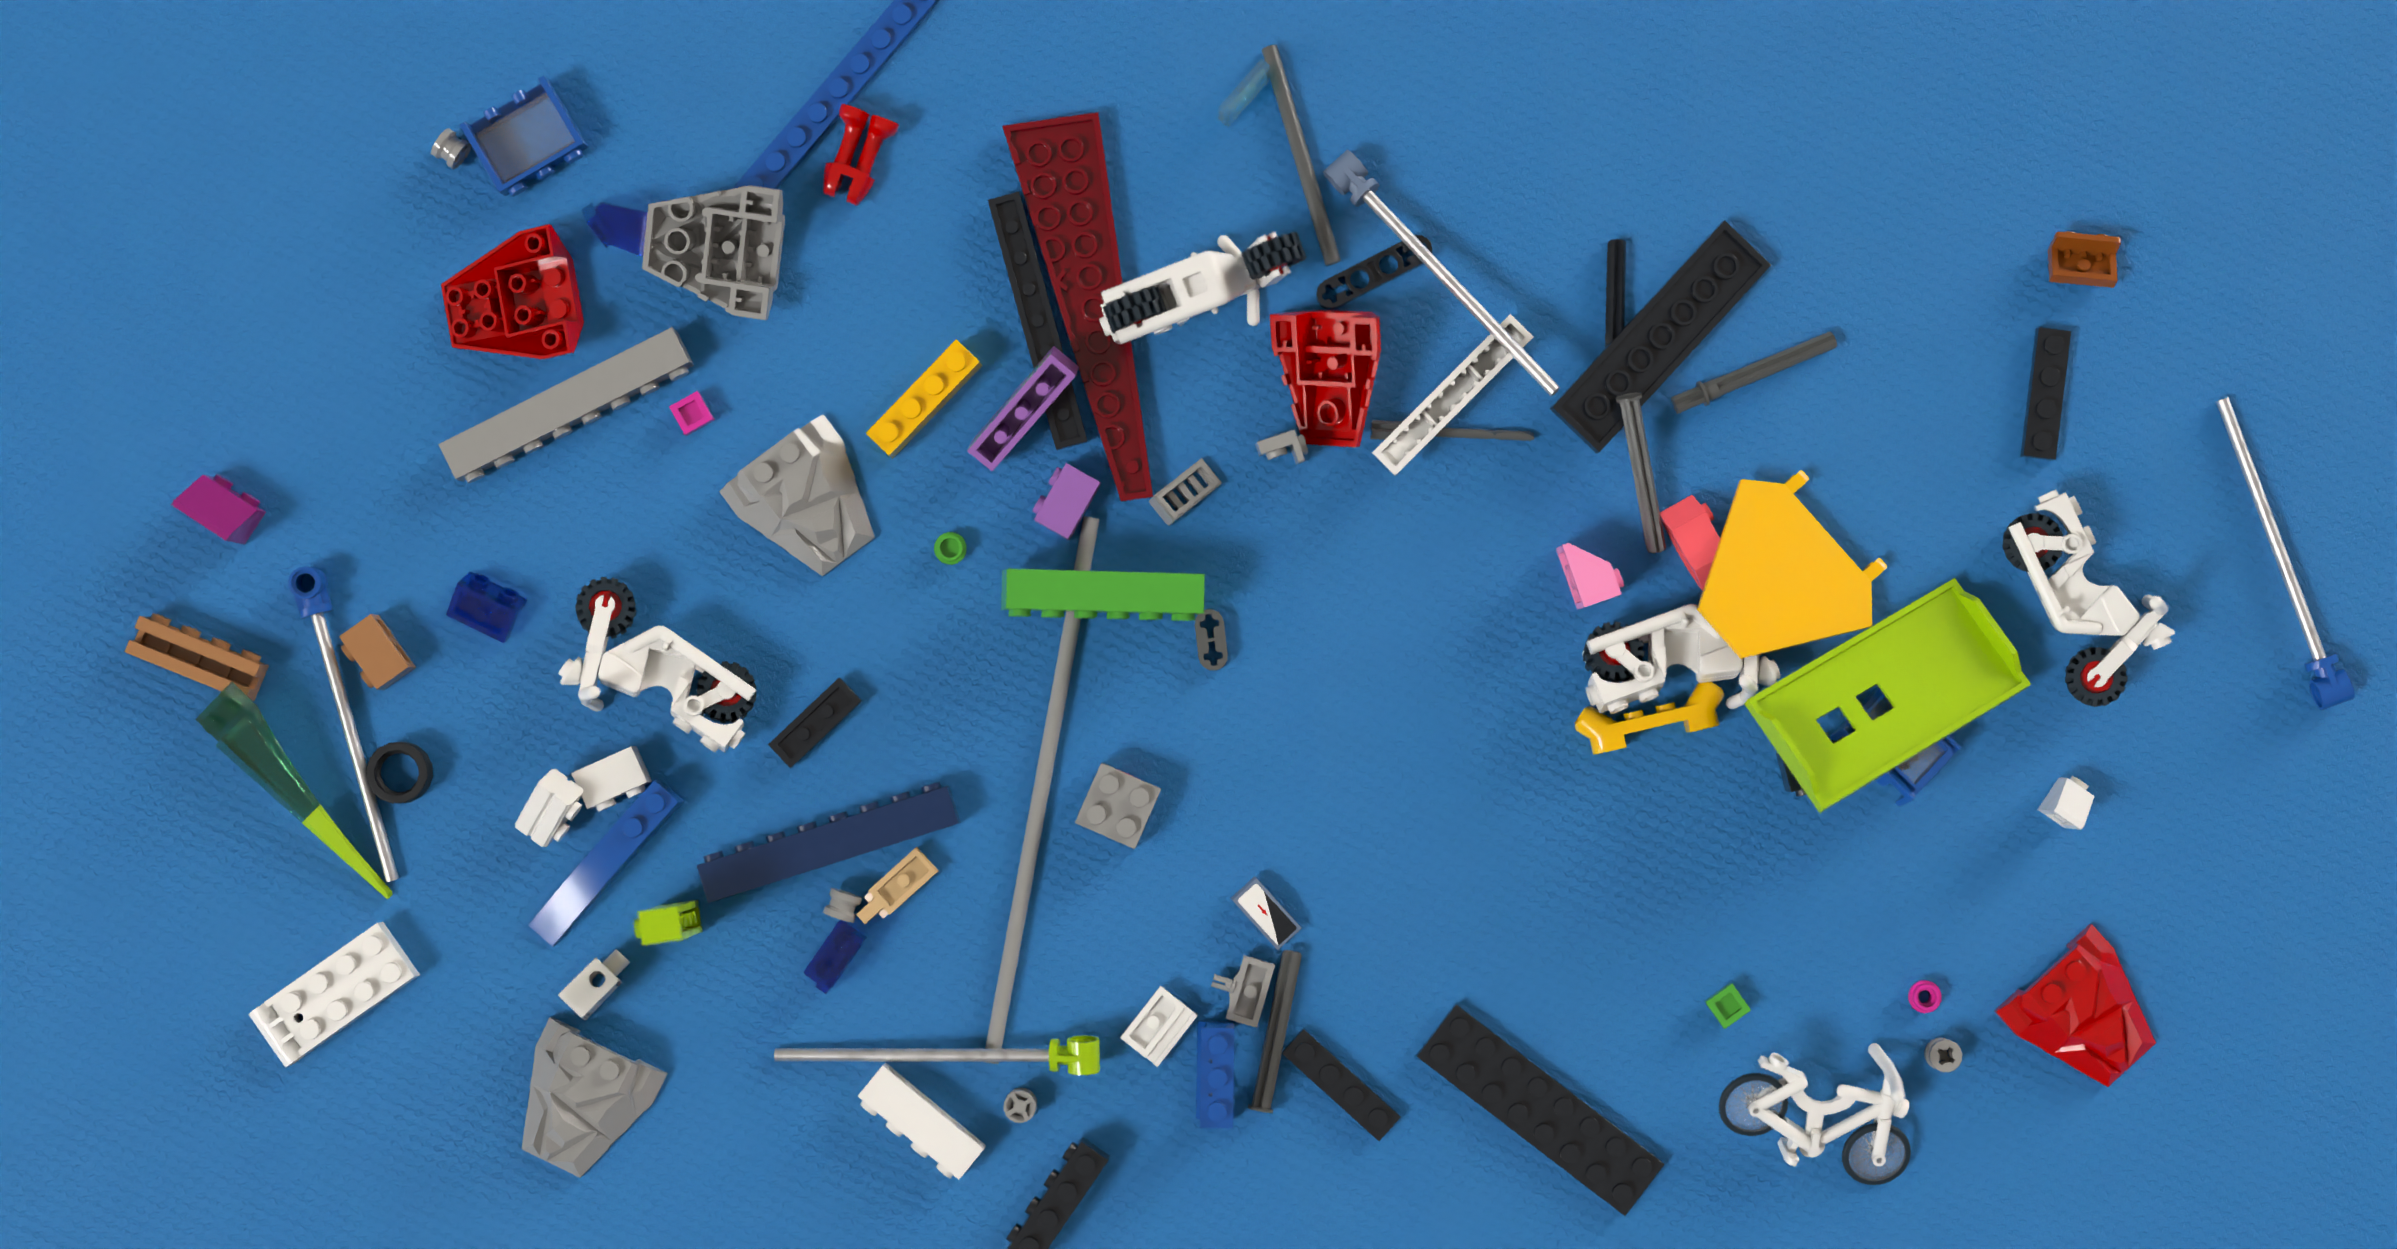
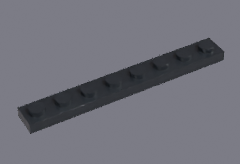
(1034, 310)

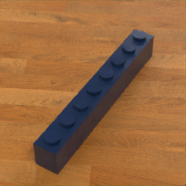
(828, 843)

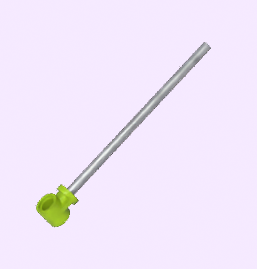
(1079, 1055)

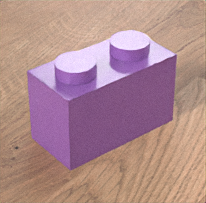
(1066, 500)

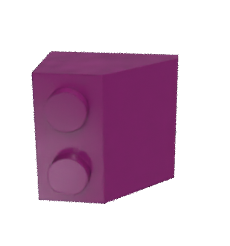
(220, 508)

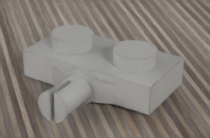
(1247, 990)

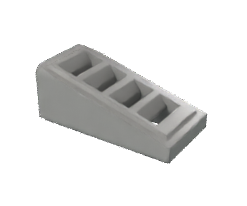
(1164, 509)

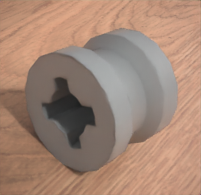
(451, 148)
(842, 905)
(1937, 1050)
(1016, 1109)

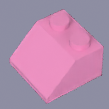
(1588, 576)

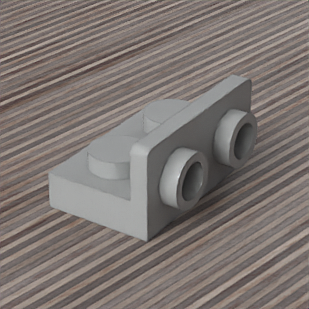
(1276, 446)

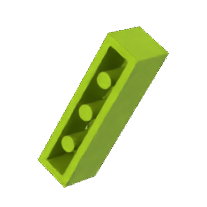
(668, 922)

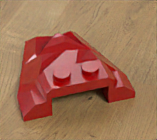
(2083, 1011)

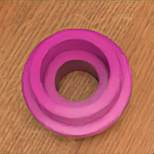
(1934, 996)

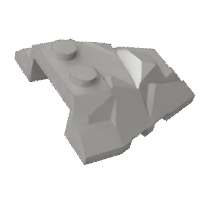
(720, 246)
(804, 497)
(582, 1098)

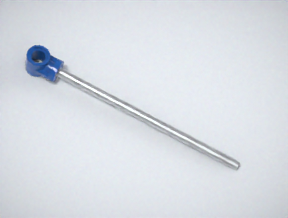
(315, 605)
(2329, 686)

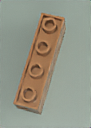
(196, 657)

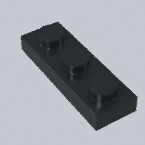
(815, 722)

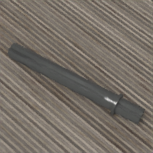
(1717, 387)

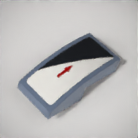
(1266, 913)

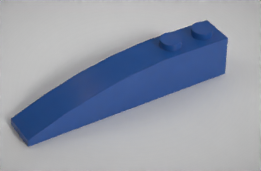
(606, 861)

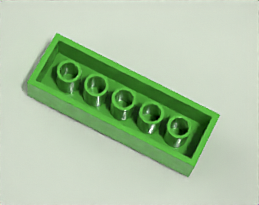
(1102, 592)

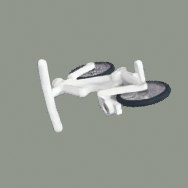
(1871, 1153)

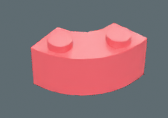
(1692, 536)

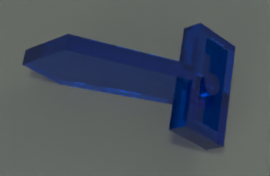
(617, 226)

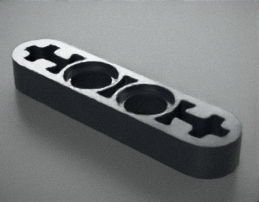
(1371, 268)

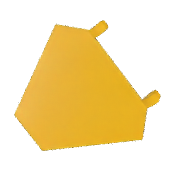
(1782, 575)

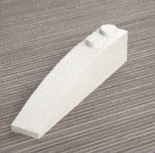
(1448, 399)

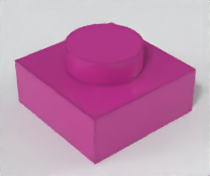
(691, 413)

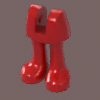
(878, 131)

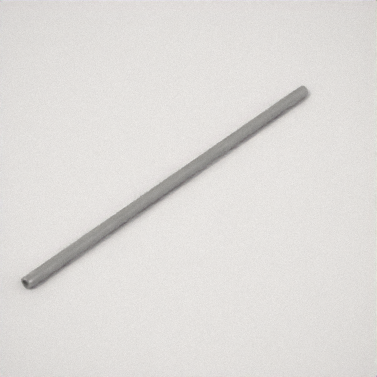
(1039, 801)

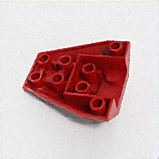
(517, 299)

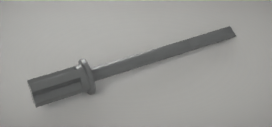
(1382, 429)

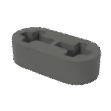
(1219, 639)

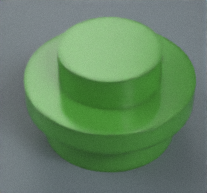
(950, 548)

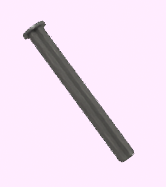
(1642, 471)
(1276, 1032)

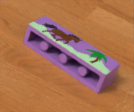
(1023, 408)

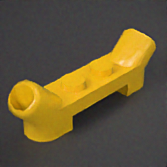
(1608, 734)

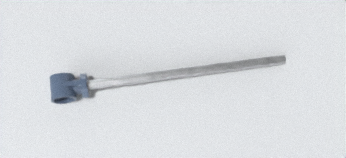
(1348, 175)

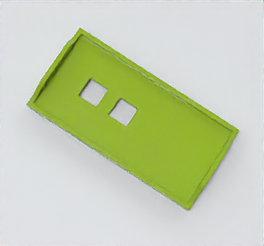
(1934, 662)

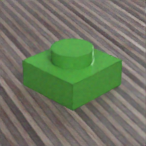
(1727, 1005)

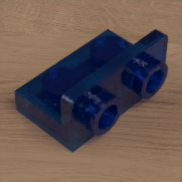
(486, 606)
(834, 956)

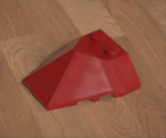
(1329, 370)

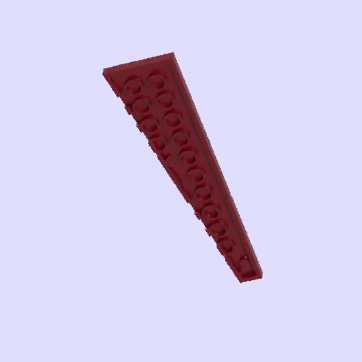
(1072, 214)

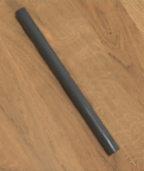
(1301, 156)

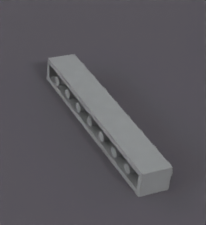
(566, 405)

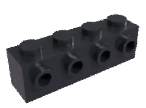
(1061, 1198)

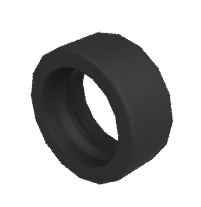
(374, 772)

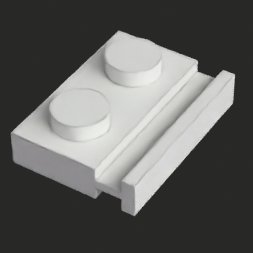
(1158, 1026)

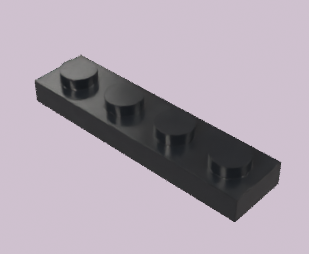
(2045, 393)
(1341, 1084)

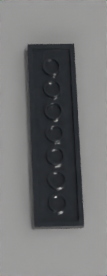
(1661, 334)
(1540, 1109)

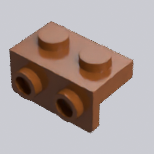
(2083, 259)

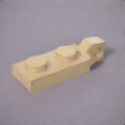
(897, 885)

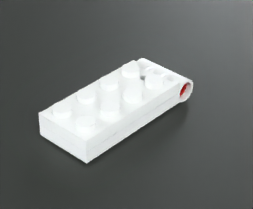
(334, 994)

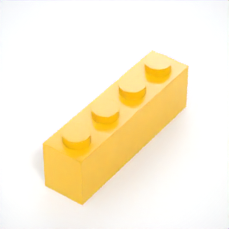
(924, 399)

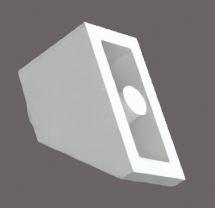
(2068, 803)

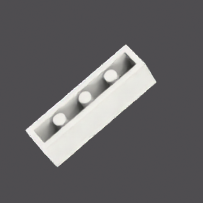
(921, 1121)

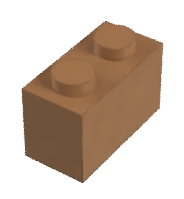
(376, 652)

